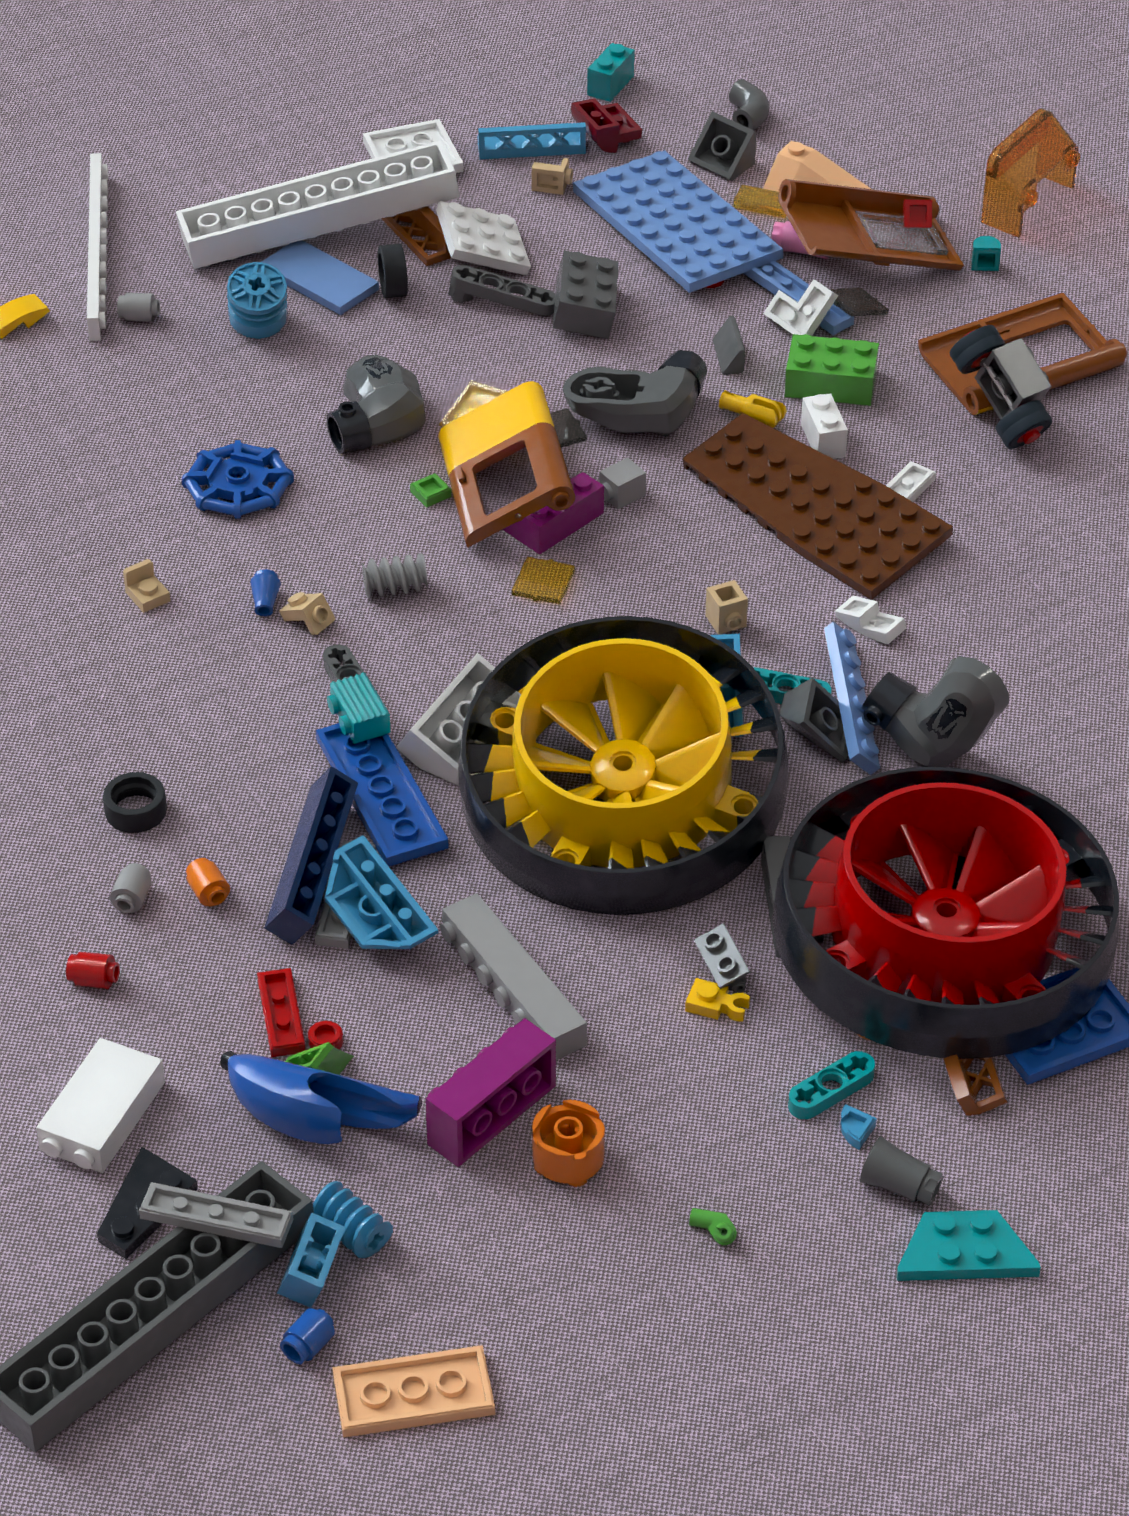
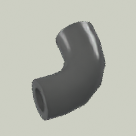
(752, 103)

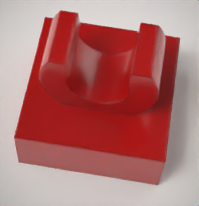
(917, 214)

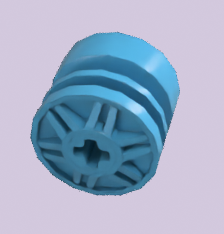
(257, 300)

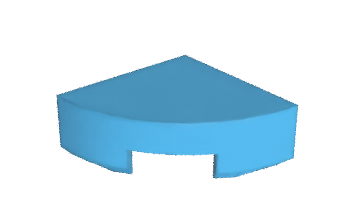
(856, 1126)

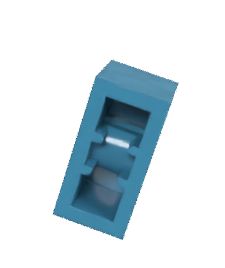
(311, 1260)

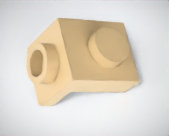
(311, 609)

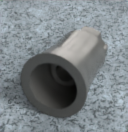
(900, 1173)

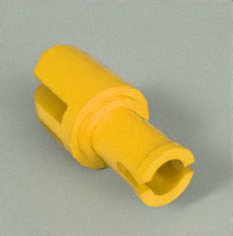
(755, 406)

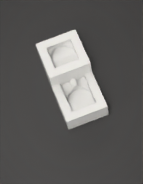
(866, 619)

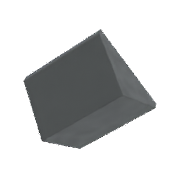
(725, 147)

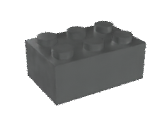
(585, 294)

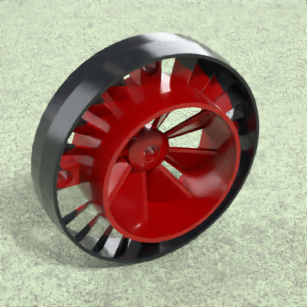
(967, 958)

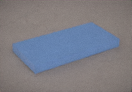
(322, 276)

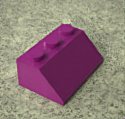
(549, 527)

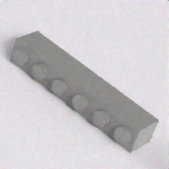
(512, 973)

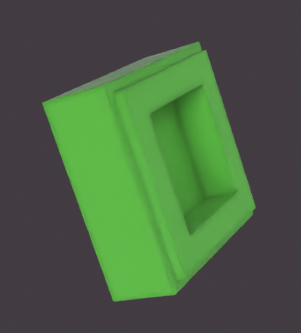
(430, 490)

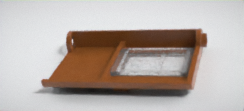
(864, 225)

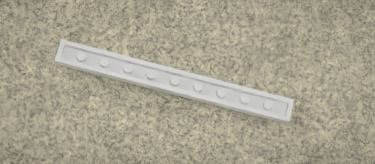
(97, 247)

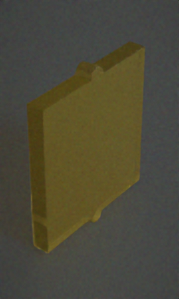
(543, 580)

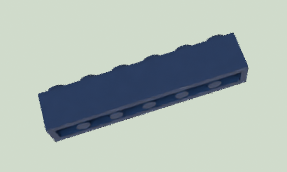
(311, 856)

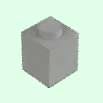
(623, 483)

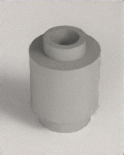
(138, 307)
(131, 888)

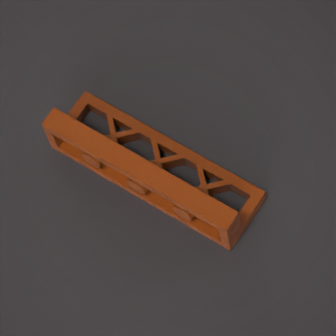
(424, 224)
(966, 1092)

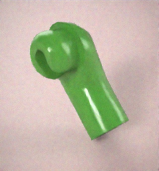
(716, 1223)

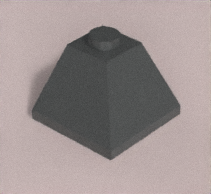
(816, 717)

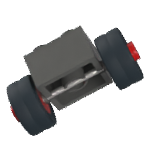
(1009, 381)

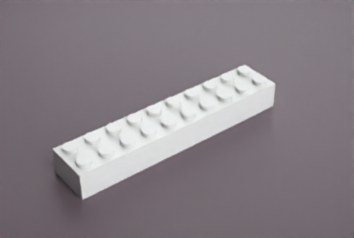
(317, 204)

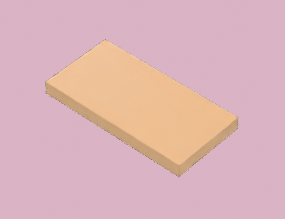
(413, 1391)

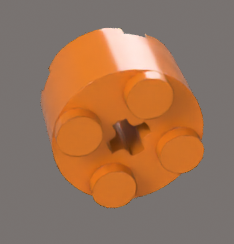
(568, 1142)

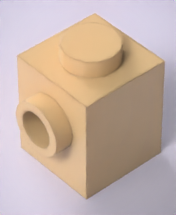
(726, 607)

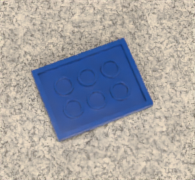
(1094, 1036)

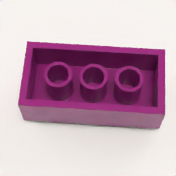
(490, 1092)

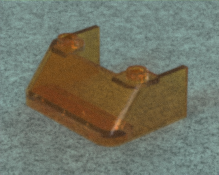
(1016, 166)

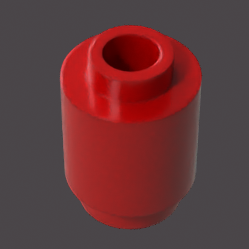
(92, 970)

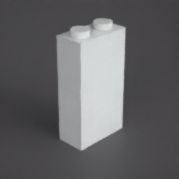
(100, 1105)

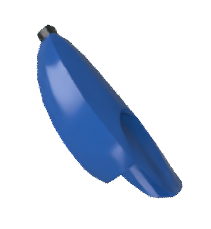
(281, 1098)

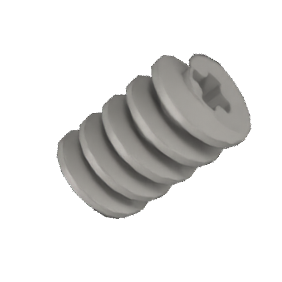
(394, 575)

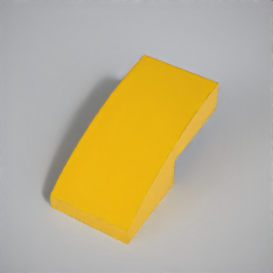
(23, 310)

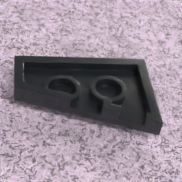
(122, 1227)

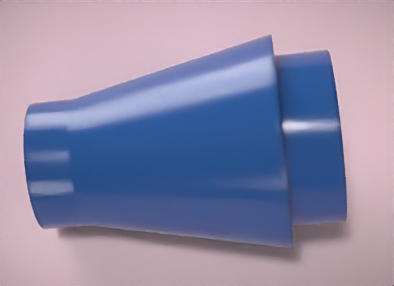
(265, 589)

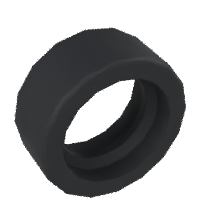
(392, 270)
(134, 785)

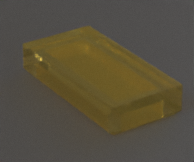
(758, 201)

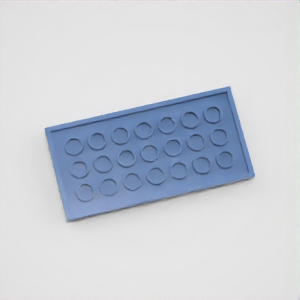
(677, 221)

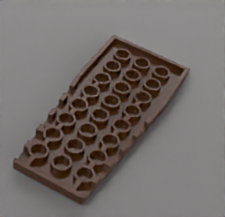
(819, 505)

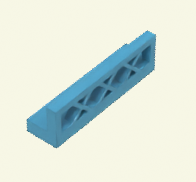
(531, 140)

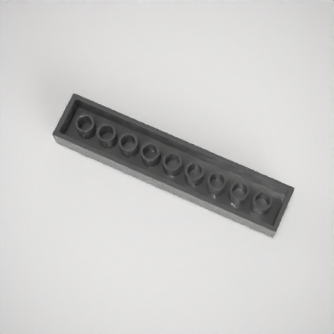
(137, 1315)

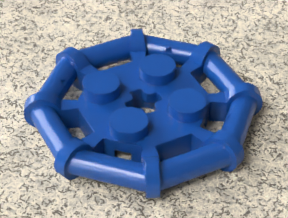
(223, 481)

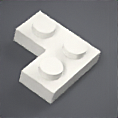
(805, 315)

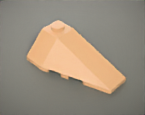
(808, 165)

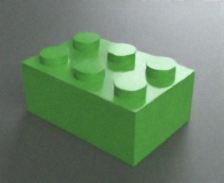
(833, 367)

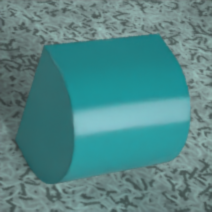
(986, 254)

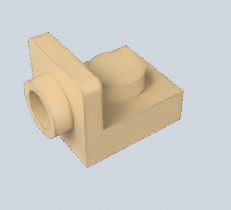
(551, 177)
(144, 587)

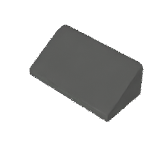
(730, 347)

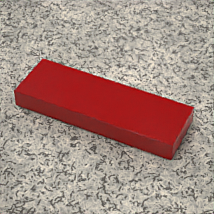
(281, 1012)

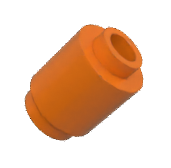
(207, 882)

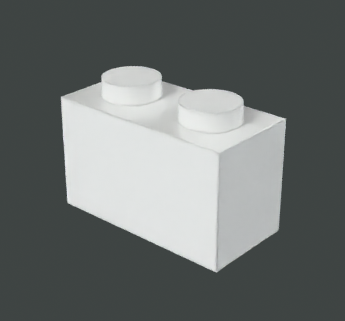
(824, 425)

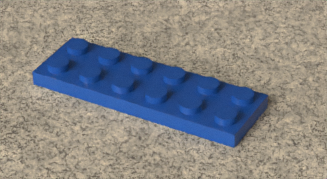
(385, 796)

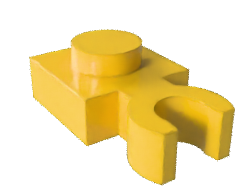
(711, 1001)

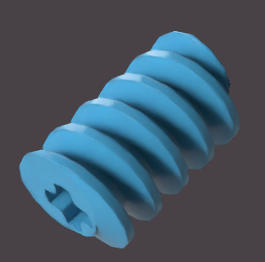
(364, 1231)

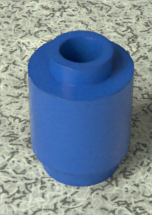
(307, 1335)

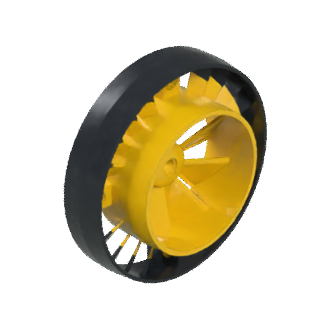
(660, 778)

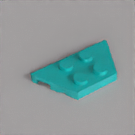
(965, 1247)

